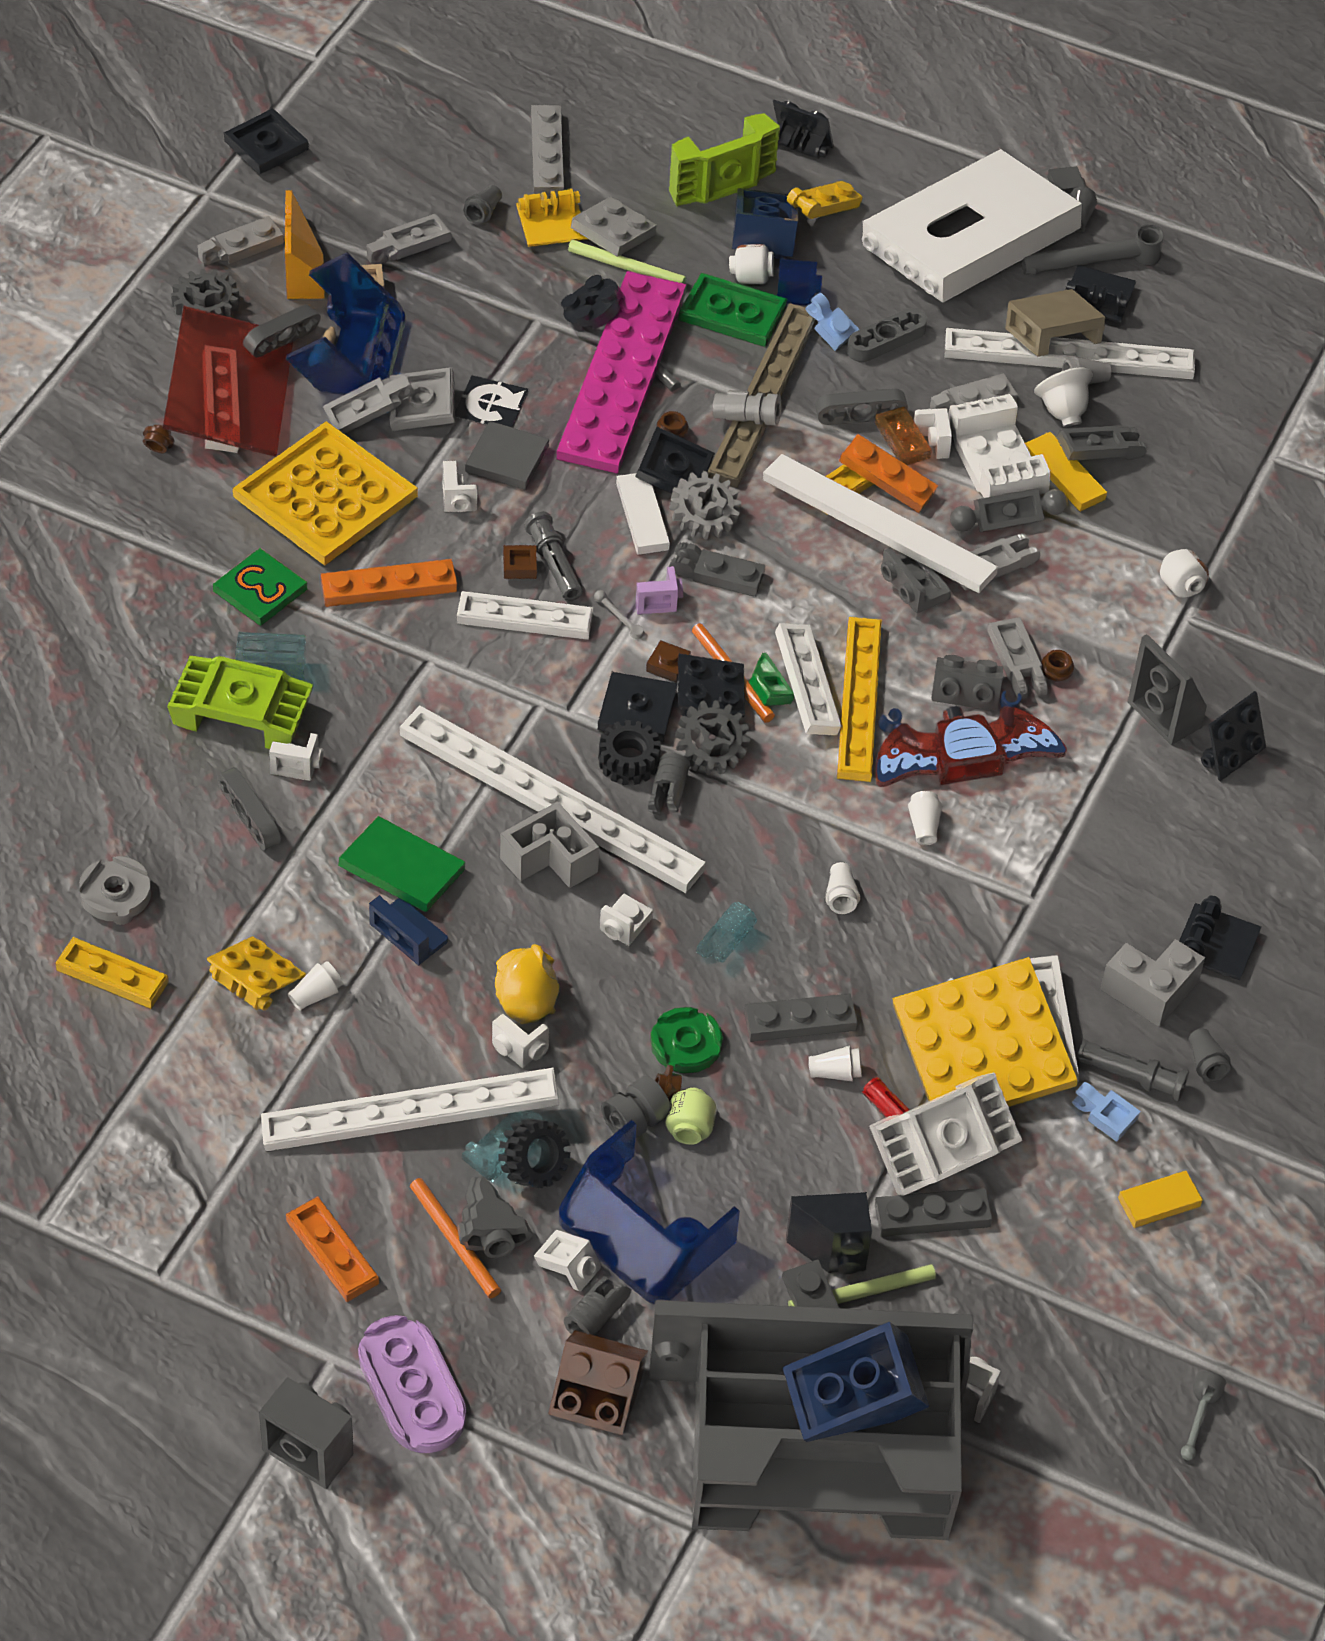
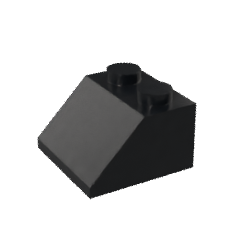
(832, 1230)

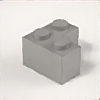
(553, 841)
(1151, 985)

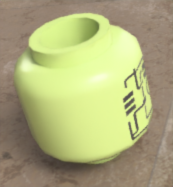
(691, 1116)

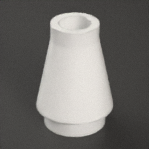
(925, 816)
(842, 891)
(316, 985)
(837, 1064)

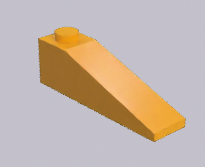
(301, 253)

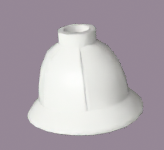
(1066, 394)

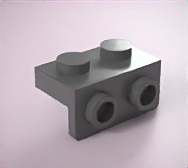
(915, 582)
(967, 682)

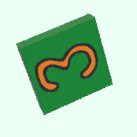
(260, 586)

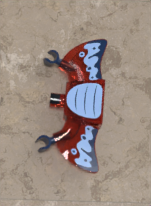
(962, 745)

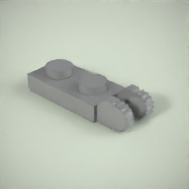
(1008, 554)
(1017, 655)

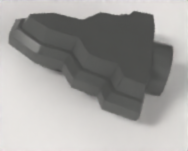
(490, 1222)

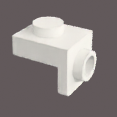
(516, 1043)

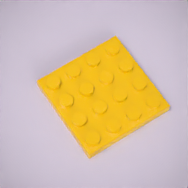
(325, 493)
(984, 1027)

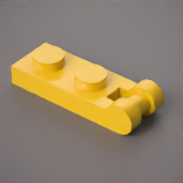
(825, 199)

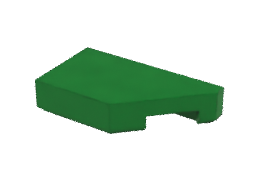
(769, 683)

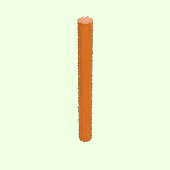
(718, 653)
(450, 1231)

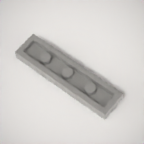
(547, 149)

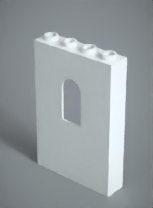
(1019, 219)

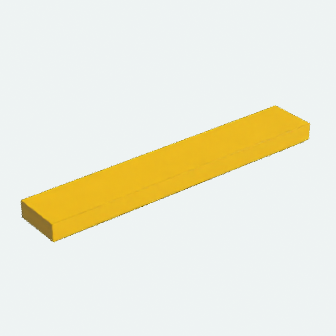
(859, 699)

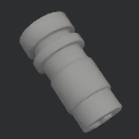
(745, 407)

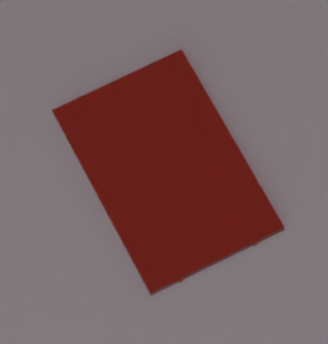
(223, 389)

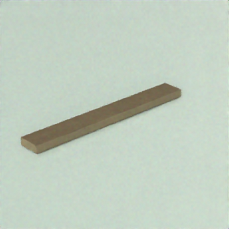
(769, 378)

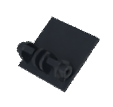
(798, 123)
(1103, 291)
(710, 681)
(1235, 737)
(1220, 938)

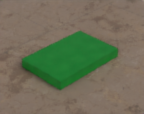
(733, 309)
(402, 864)

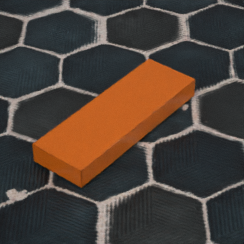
(332, 1249)

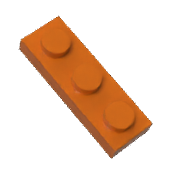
(888, 473)

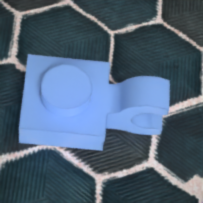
(831, 326)
(1108, 1112)

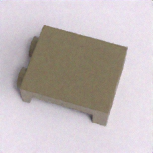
(1053, 315)

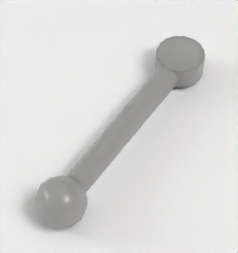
(636, 631)

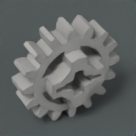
(716, 516)

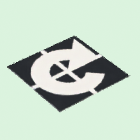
(490, 401)

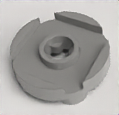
(118, 906)

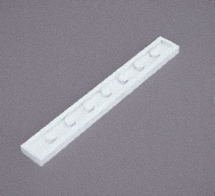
(1121, 356)
(880, 523)
(409, 1109)

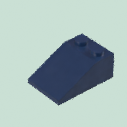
(765, 220)
(856, 1384)

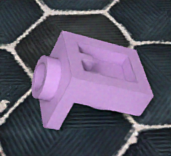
(659, 595)

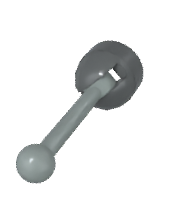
(1208, 1389)

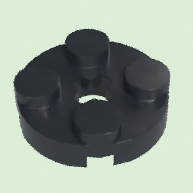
(592, 303)

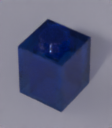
(798, 281)

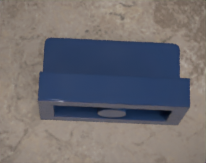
(406, 928)

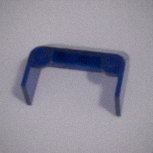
(368, 335)
(627, 1239)

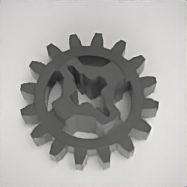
(206, 293)
(726, 745)

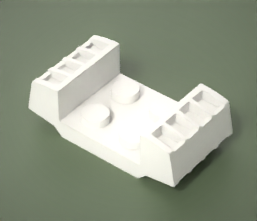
(994, 448)
(946, 1134)

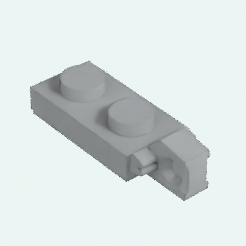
(408, 239)
(241, 242)
(974, 391)
(367, 402)

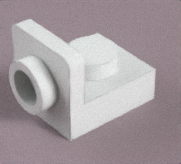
(936, 426)
(456, 495)
(296, 760)
(625, 919)
(570, 1257)

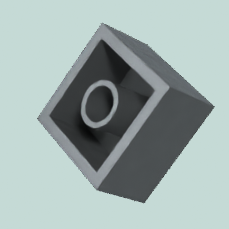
(307, 1432)

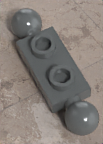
(1008, 510)

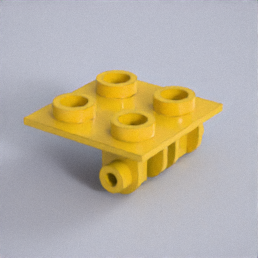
(550, 219)
(253, 971)

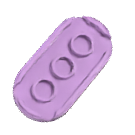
(412, 1384)

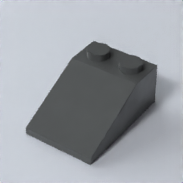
(1165, 693)

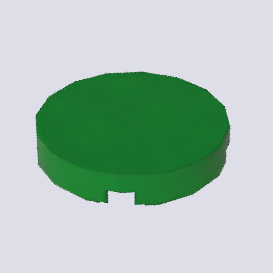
(686, 1040)

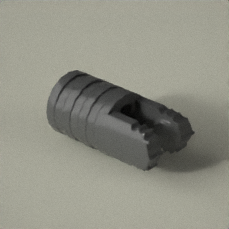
(669, 782)
(597, 1307)

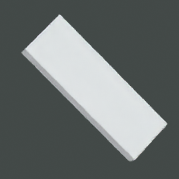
(642, 514)

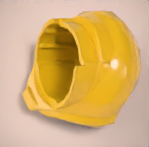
(526, 984)

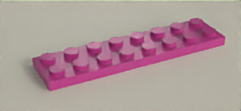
(621, 373)

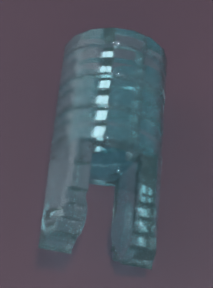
(727, 932)

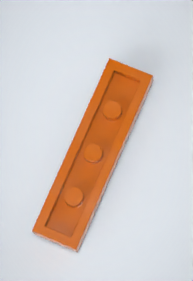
(388, 582)

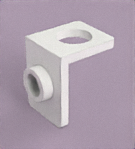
(986, 1378)

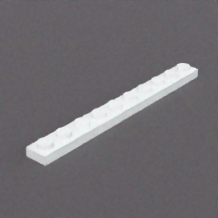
(540, 791)

